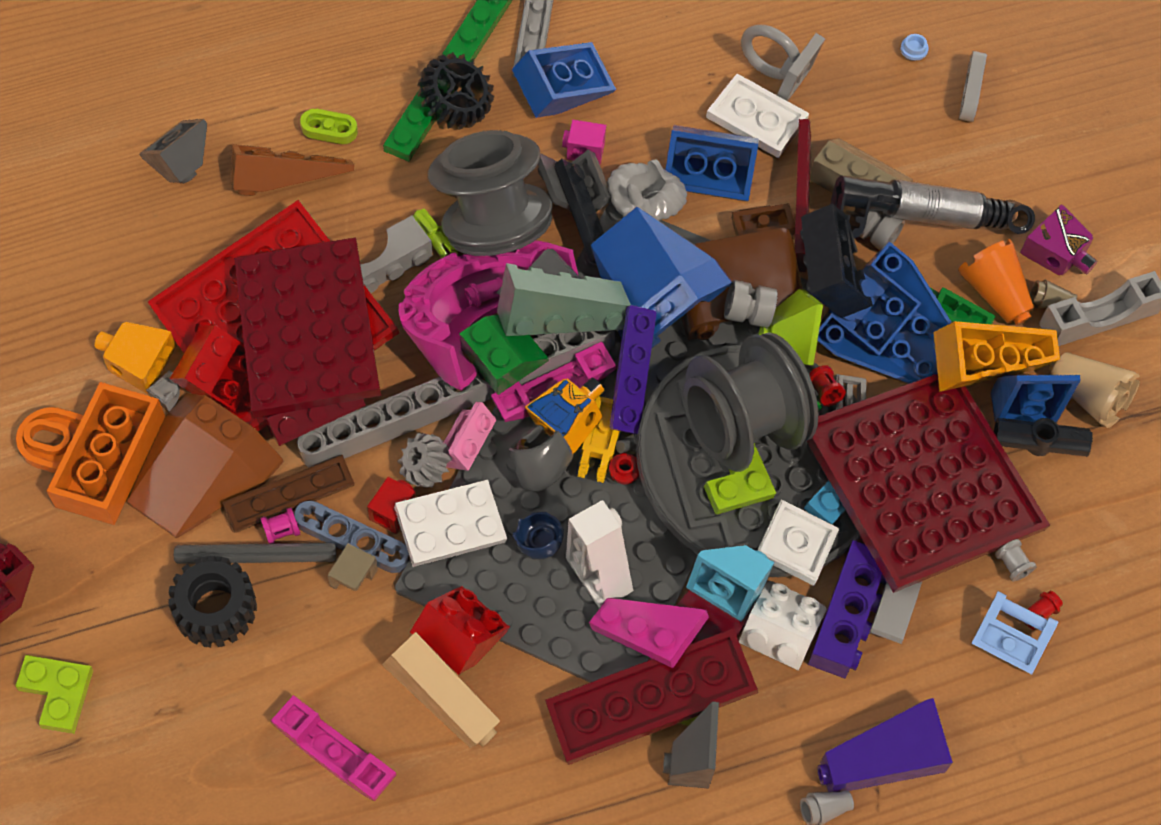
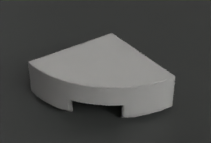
(165, 391)

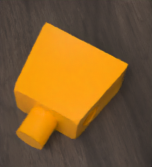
(136, 353)

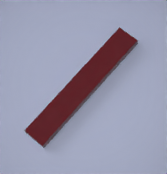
(803, 187)

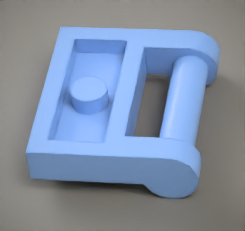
(1010, 643)

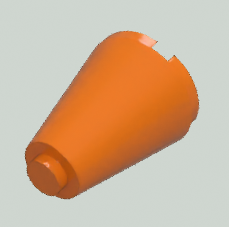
(1000, 281)

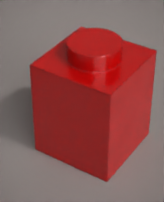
(381, 507)

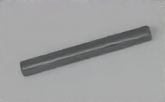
(257, 552)

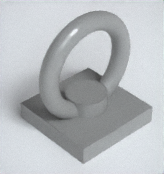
(796, 65)

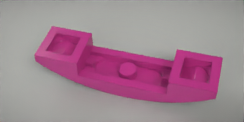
(588, 363)
(332, 750)

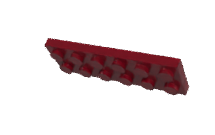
(650, 697)

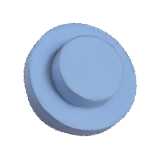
(914, 47)

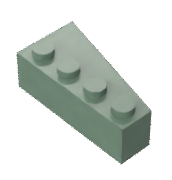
(553, 304)

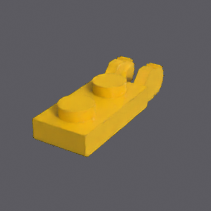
(600, 442)

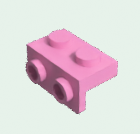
(468, 436)

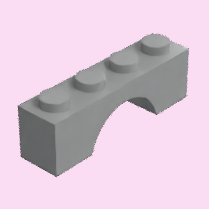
(405, 248)
(1130, 302)

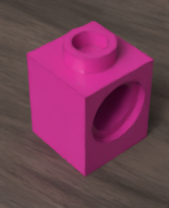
(584, 137)

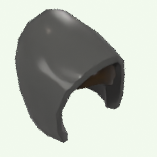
(540, 459)

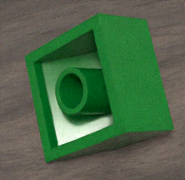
(500, 357)

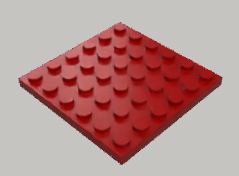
(212, 296)

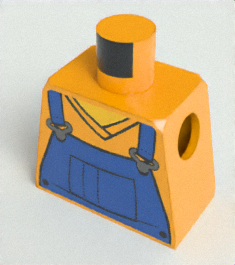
(568, 410)

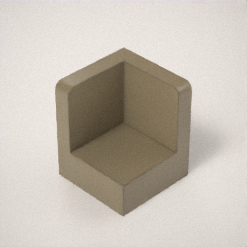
(352, 568)

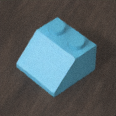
(730, 578)

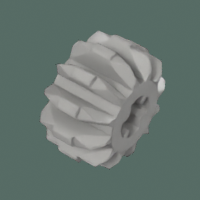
(424, 460)

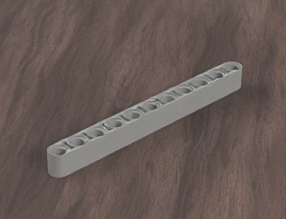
(421, 414)

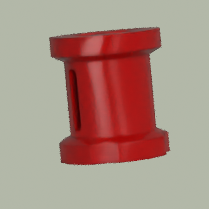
(826, 386)

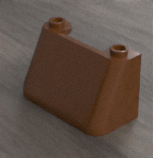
(754, 258)

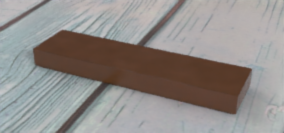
(287, 493)

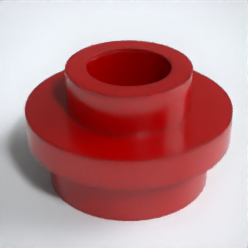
(620, 475)

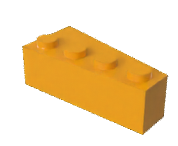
(984, 352)

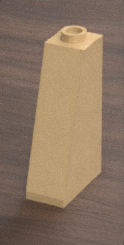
(442, 691)

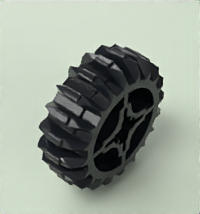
(461, 107)

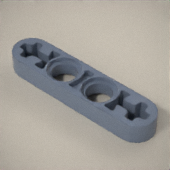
(353, 534)

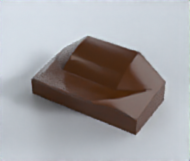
(763, 219)

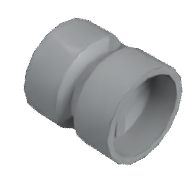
(882, 228)
(752, 304)

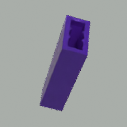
(891, 752)

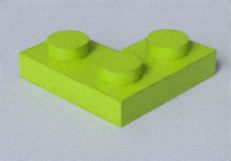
(741, 488)
(63, 685)

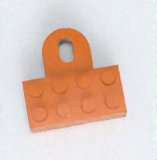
(98, 451)

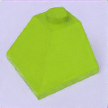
(798, 323)

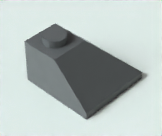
(178, 151)
(694, 752)

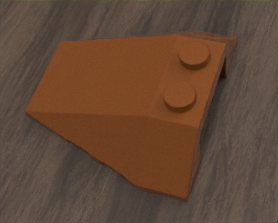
(198, 463)

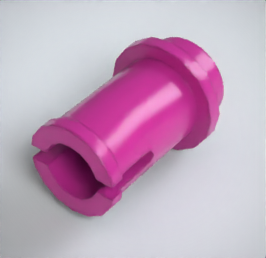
(482, 292)

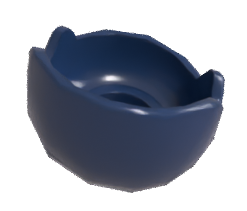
(539, 535)

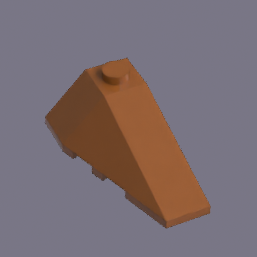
(261, 170)

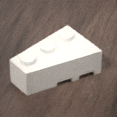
(599, 553)

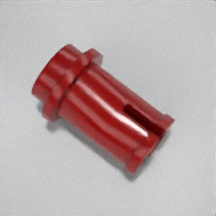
(1047, 605)

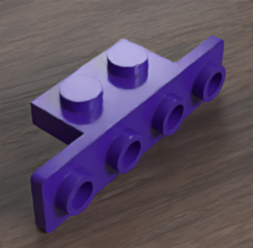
(632, 369)

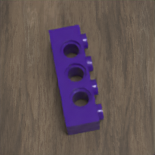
(828, 652)

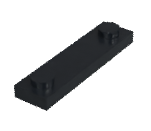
(580, 203)

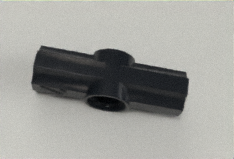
(1059, 438)

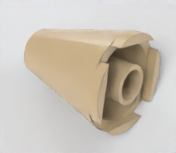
(1102, 386)

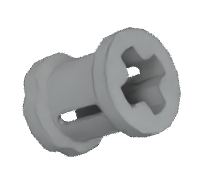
(1015, 560)

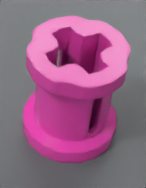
(280, 526)

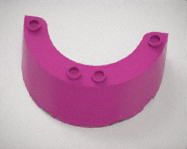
(438, 309)

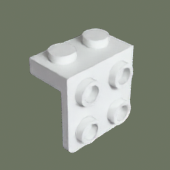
(782, 624)

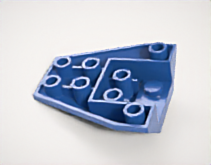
(657, 268)
(898, 328)

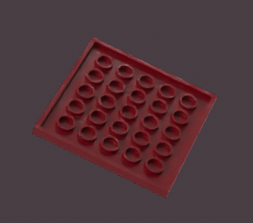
(924, 480)

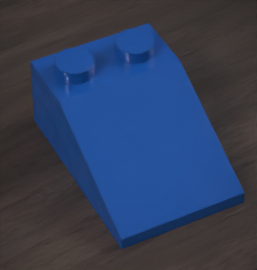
(562, 78)
(1032, 396)

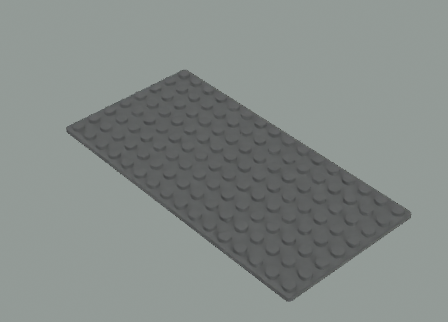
(545, 597)

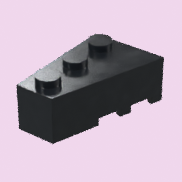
(831, 262)

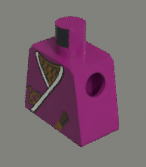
(1060, 243)

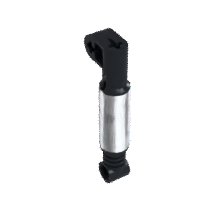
(927, 204)

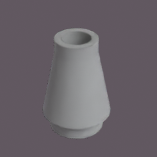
(822, 807)

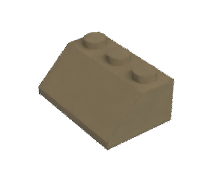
(844, 159)

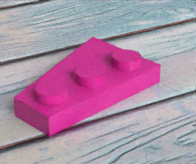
(650, 628)

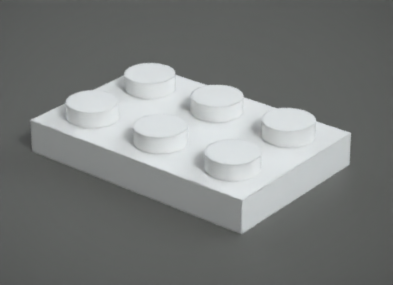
(757, 113)
(450, 523)

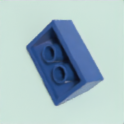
(712, 161)

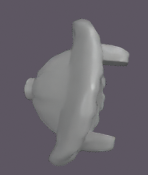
(648, 188)

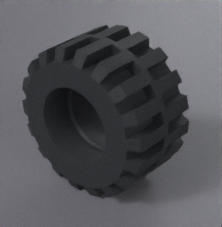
(205, 578)

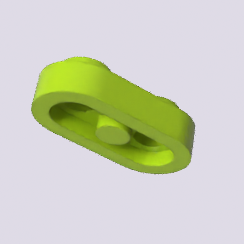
(329, 125)

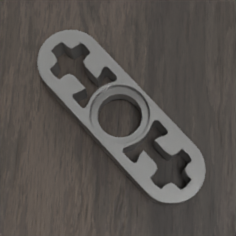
(972, 86)

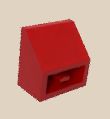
(214, 367)
(459, 628)

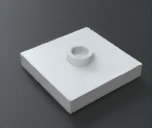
(798, 542)

